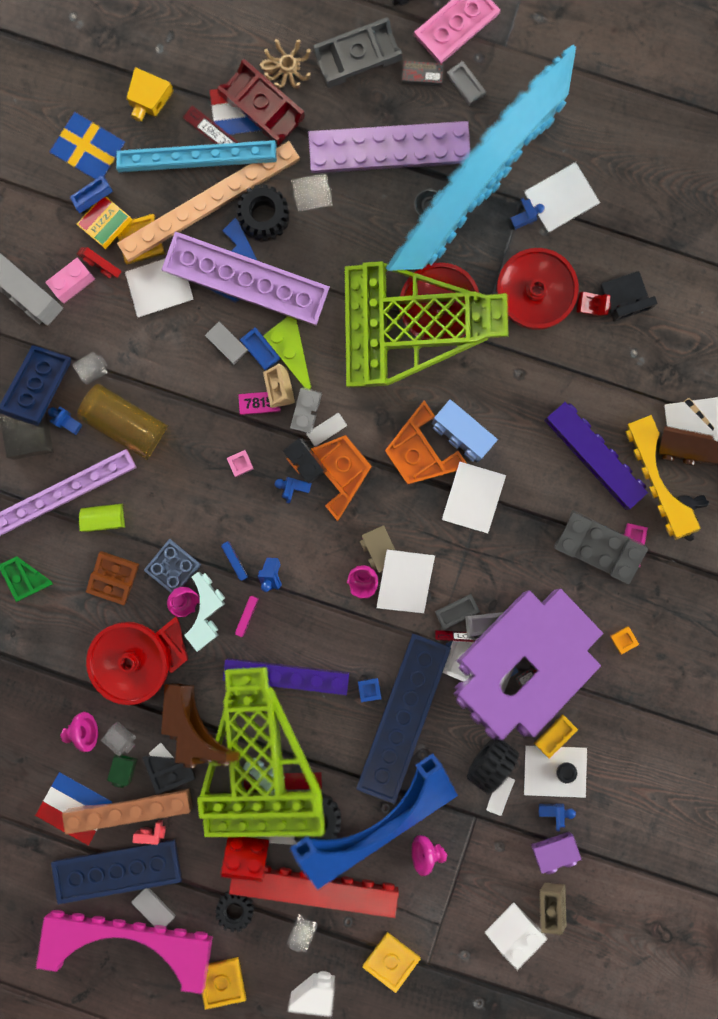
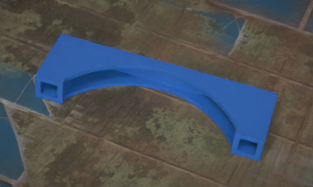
(329, 858)

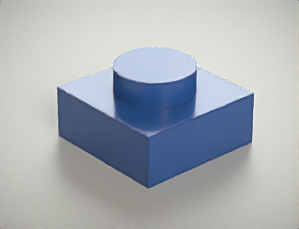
(369, 690)

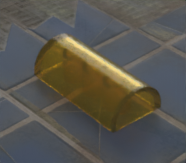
(121, 420)

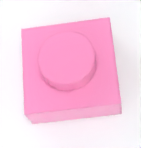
(240, 463)

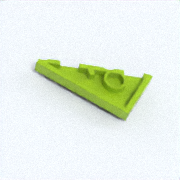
(287, 344)

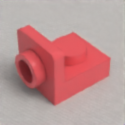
(147, 836)

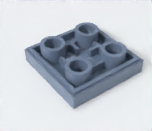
(172, 566)

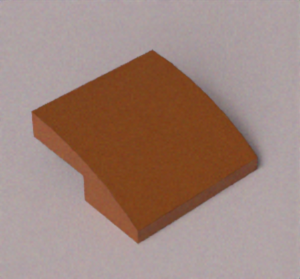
(112, 578)

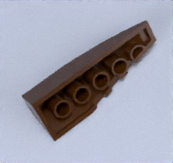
(688, 446)

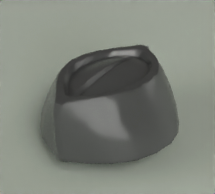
(423, 200)

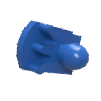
(529, 215)
(63, 418)
(290, 485)
(269, 575)
(556, 810)

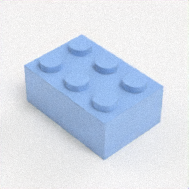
(463, 431)

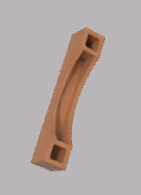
(126, 812)

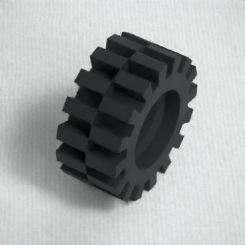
(234, 923)

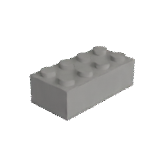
(27, 294)

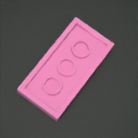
(454, 26)

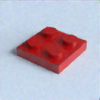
(245, 858)

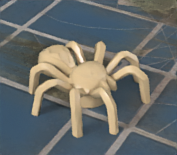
(287, 65)

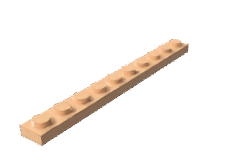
(206, 203)

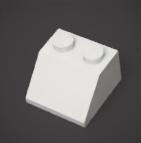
(515, 935)
(314, 995)

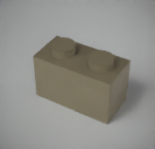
(377, 544)
(553, 908)

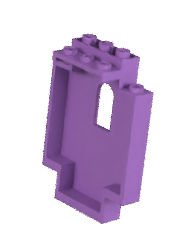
(552, 639)

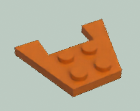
(413, 453)
(345, 470)

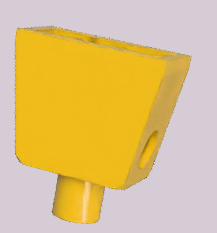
(147, 94)

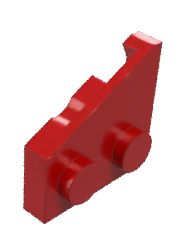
(94, 259)
(173, 640)

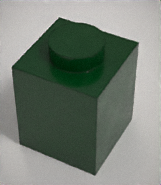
(122, 770)

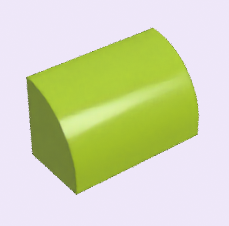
(101, 518)

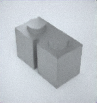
(307, 402)

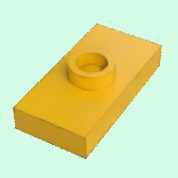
(555, 736)

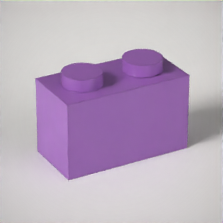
(556, 852)

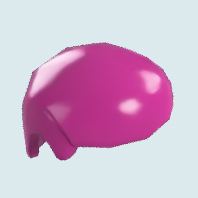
(363, 581)
(182, 601)

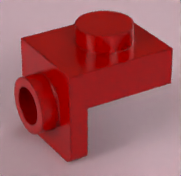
(593, 304)

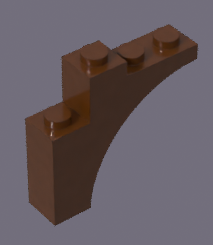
(184, 724)

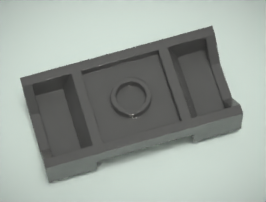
(357, 52)
(601, 547)

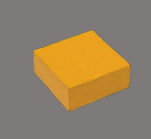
(624, 640)

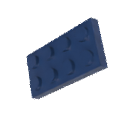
(34, 385)

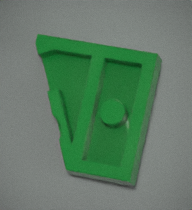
(23, 578)

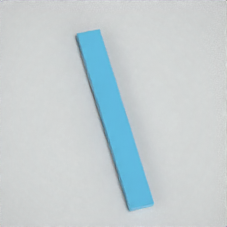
(196, 156)

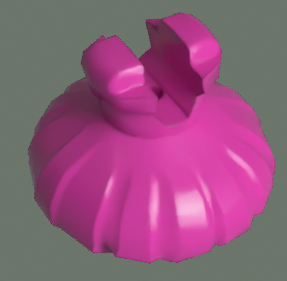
(81, 732)
(425, 855)

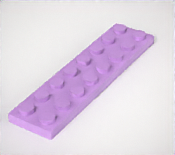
(388, 147)
(245, 278)

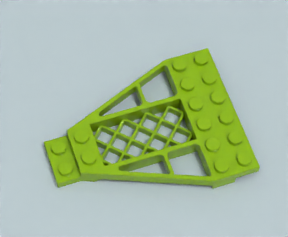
(367, 322)
(263, 811)

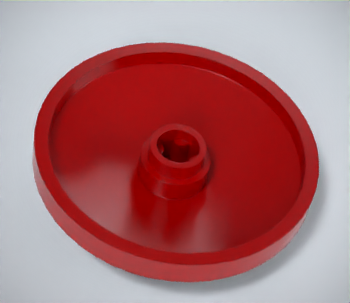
(445, 273)
(538, 287)
(127, 663)

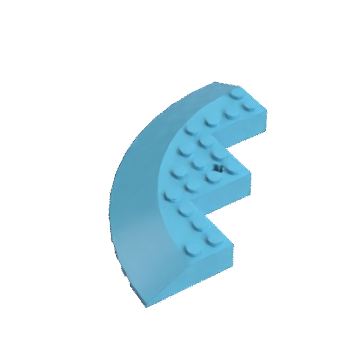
(487, 165)

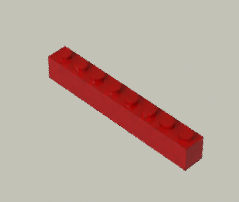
(337, 894)

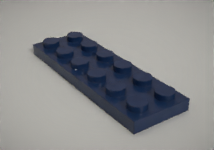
(116, 871)

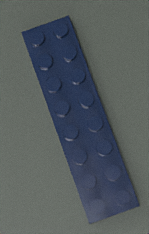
(403, 718)

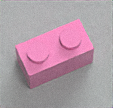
(70, 280)

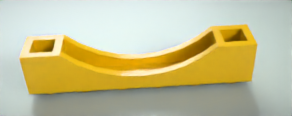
(679, 517)

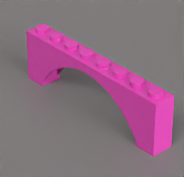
(183, 951)

